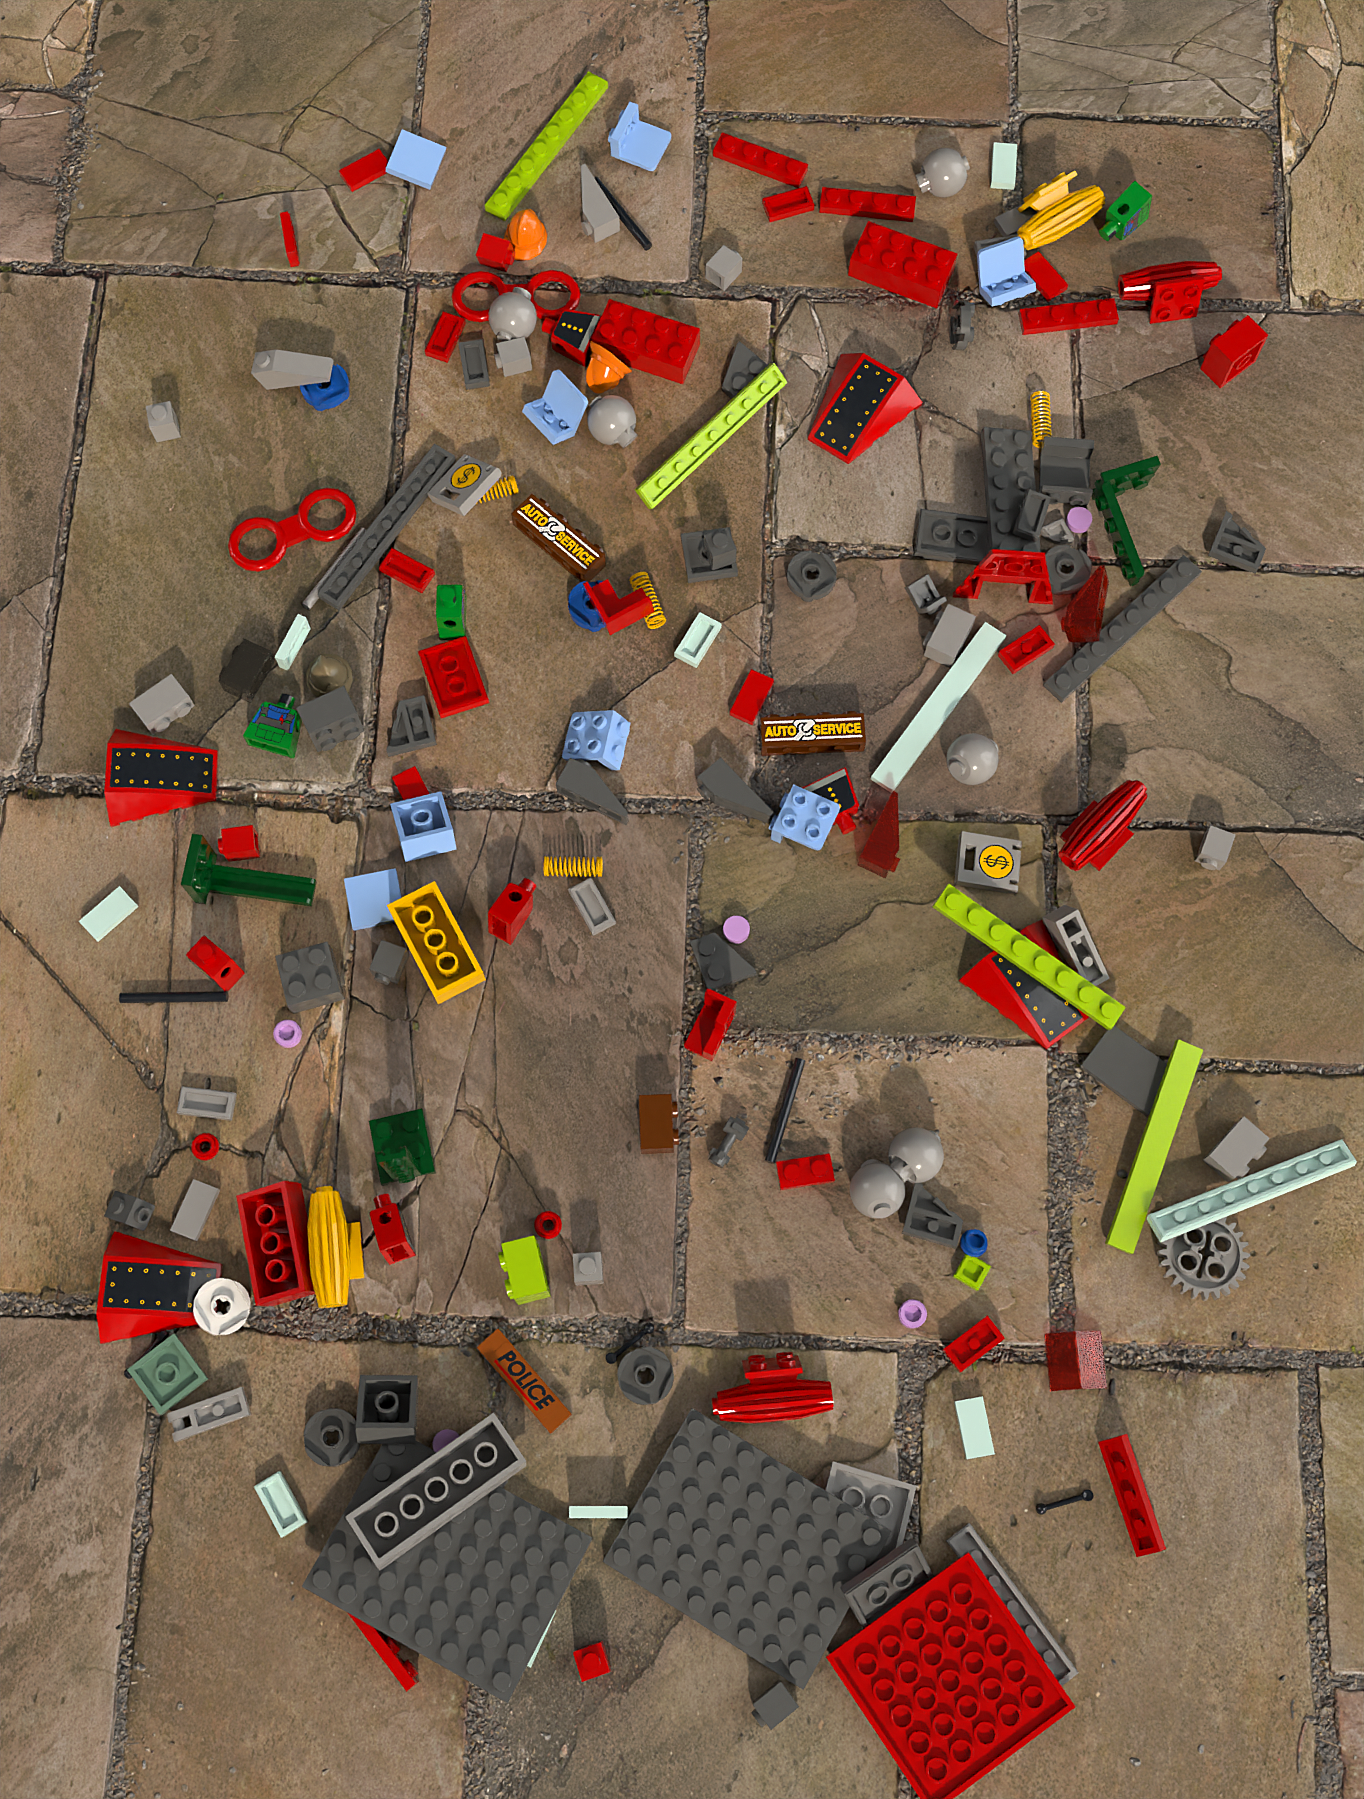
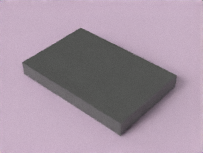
(951, 537)
(1126, 1069)
(886, 1582)

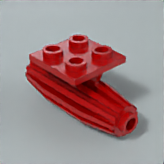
(1171, 287)
(1102, 827)
(773, 1392)

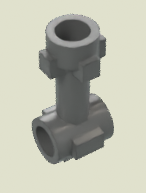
(735, 1130)

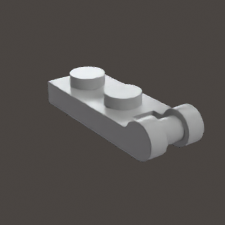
(209, 1414)

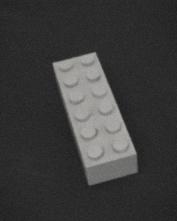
(436, 1491)

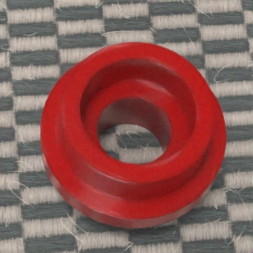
(198, 1142)
(548, 1216)

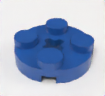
(331, 396)
(579, 608)

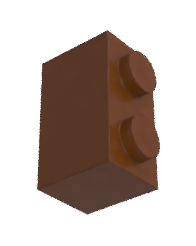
(656, 1123)

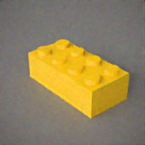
(436, 942)

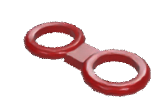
(501, 287)
(292, 529)

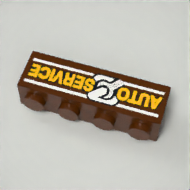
(558, 539)
(812, 733)

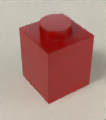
(495, 252)
(239, 843)
(592, 1661)

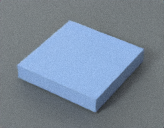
(415, 159)
(369, 898)

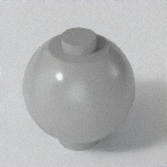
(943, 173)
(512, 315)
(612, 420)
(972, 759)
(916, 1154)
(876, 1190)

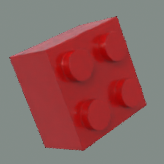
(1233, 351)

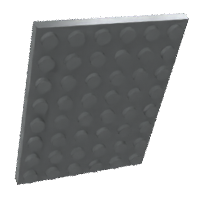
(746, 1547)
(466, 1593)

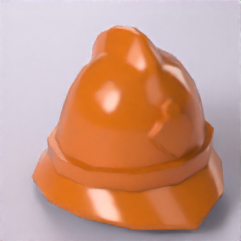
(526, 235)
(604, 369)

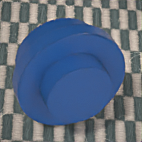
(974, 1243)

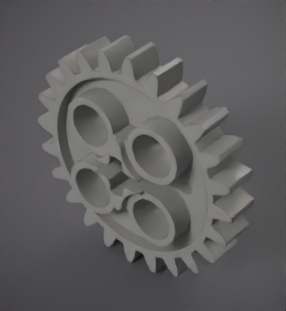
(1228, 1262)

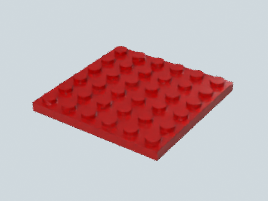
(950, 1681)

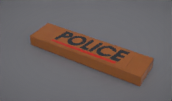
(524, 1381)

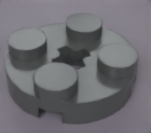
(960, 325)
(1069, 557)
(813, 562)
(638, 1361)
(316, 1438)

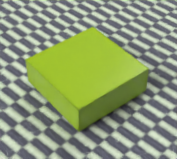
(972, 1272)

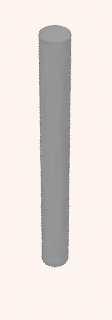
(313, 597)

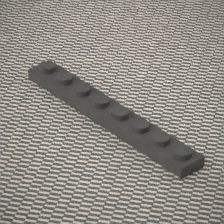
(386, 527)
(1122, 628)

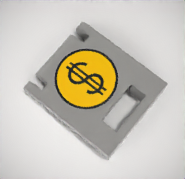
(469, 480)
(993, 865)

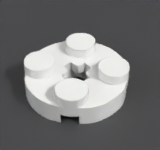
(205, 1303)

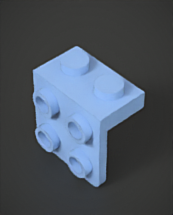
(637, 141)
(1003, 272)
(558, 410)
(597, 737)
(804, 818)

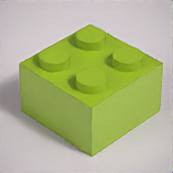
(525, 1270)

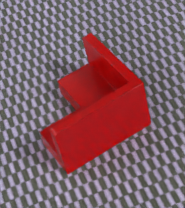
(617, 612)
(711, 1025)

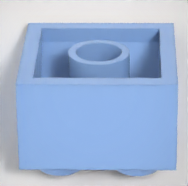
(423, 826)

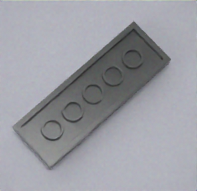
(1007, 476)

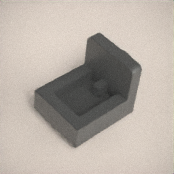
(925, 595)
(129, 1210)

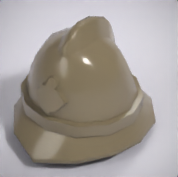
(328, 673)

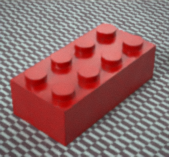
(902, 264)
(648, 340)
(276, 1242)

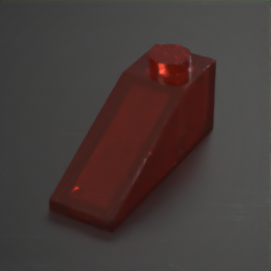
(1086, 610)
(883, 844)

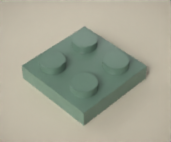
(167, 1374)

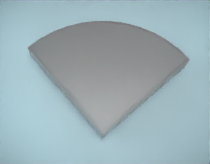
(1057, 532)

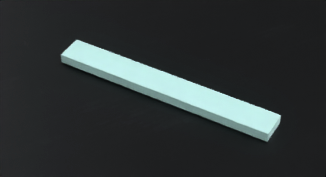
(938, 707)
(1251, 1190)

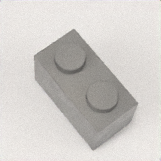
(949, 635)
(162, 704)
(1236, 1150)

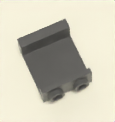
(1066, 470)

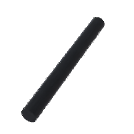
(625, 218)
(173, 997)
(785, 1110)

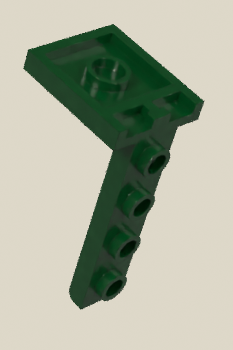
(1114, 484)
(203, 876)
(402, 1147)

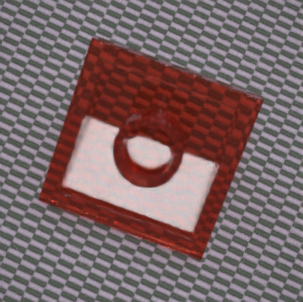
(1075, 1360)

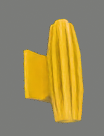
(1058, 210)
(333, 1248)

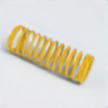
(1040, 403)
(513, 483)
(637, 582)
(548, 867)

